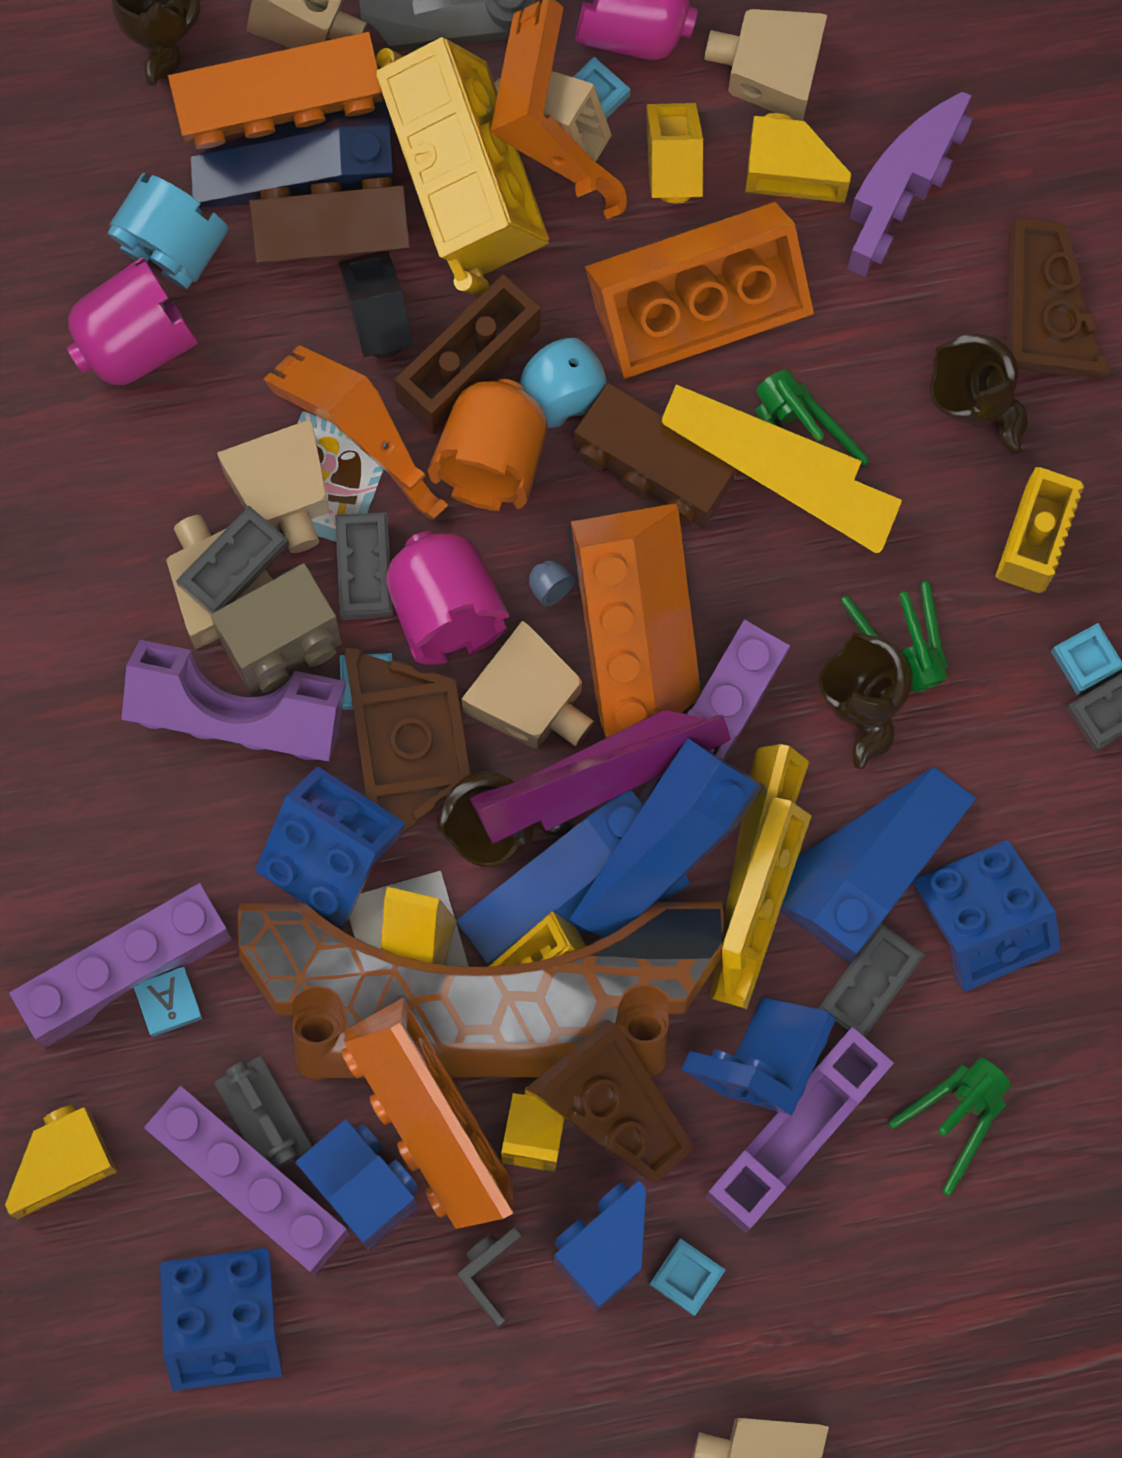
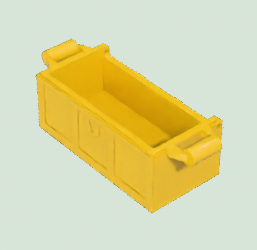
(462, 172)

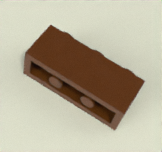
(329, 221)
(468, 352)
(651, 457)

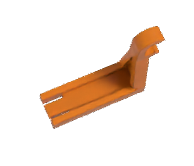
(522, 100)
(358, 412)

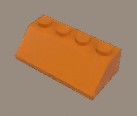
(276, 90)
(701, 289)
(636, 614)
(430, 1117)

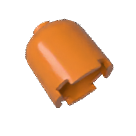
(491, 445)

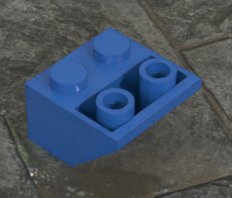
(607, 1251)

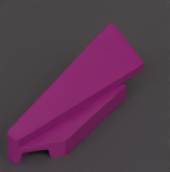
(595, 773)

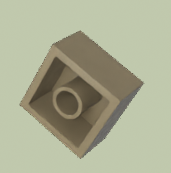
(278, 630)

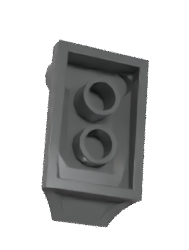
(419, 22)

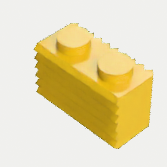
(1039, 530)

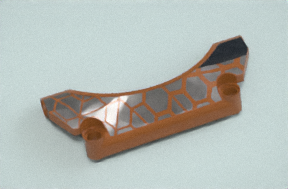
(482, 1017)

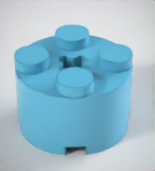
(168, 229)

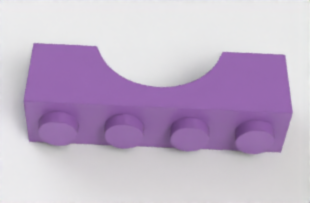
(172, 693)
(94, 977)
(793, 1139)
(247, 1180)

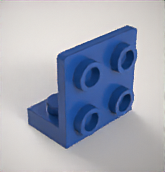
(327, 844)
(990, 914)
(772, 1057)
(219, 1319)

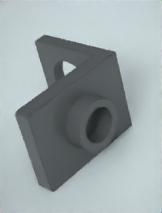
(481, 1257)

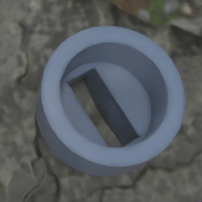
(550, 582)

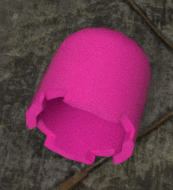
(635, 27)
(125, 328)
(444, 597)

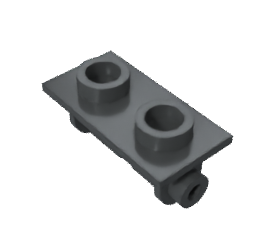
(262, 1112)

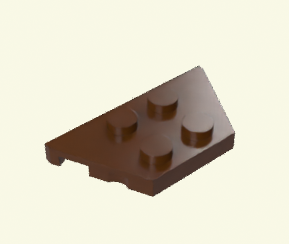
(406, 735)

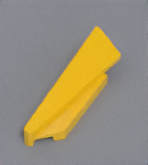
(788, 464)
(761, 871)

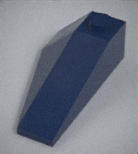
(296, 157)

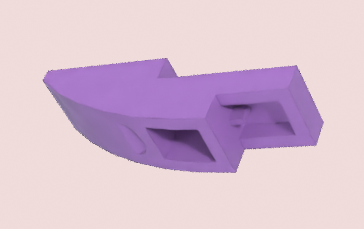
(903, 172)
(736, 685)

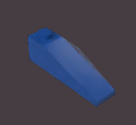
(677, 827)
(863, 869)
(552, 881)

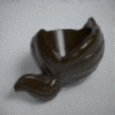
(157, 27)
(976, 386)
(866, 689)
(466, 832)

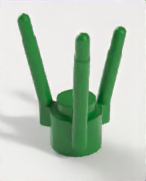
(788, 400)
(925, 658)
(978, 1091)

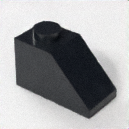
(376, 305)

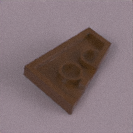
(1045, 304)
(615, 1103)

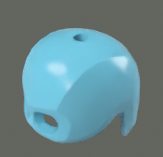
(562, 388)

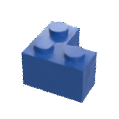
(359, 1183)

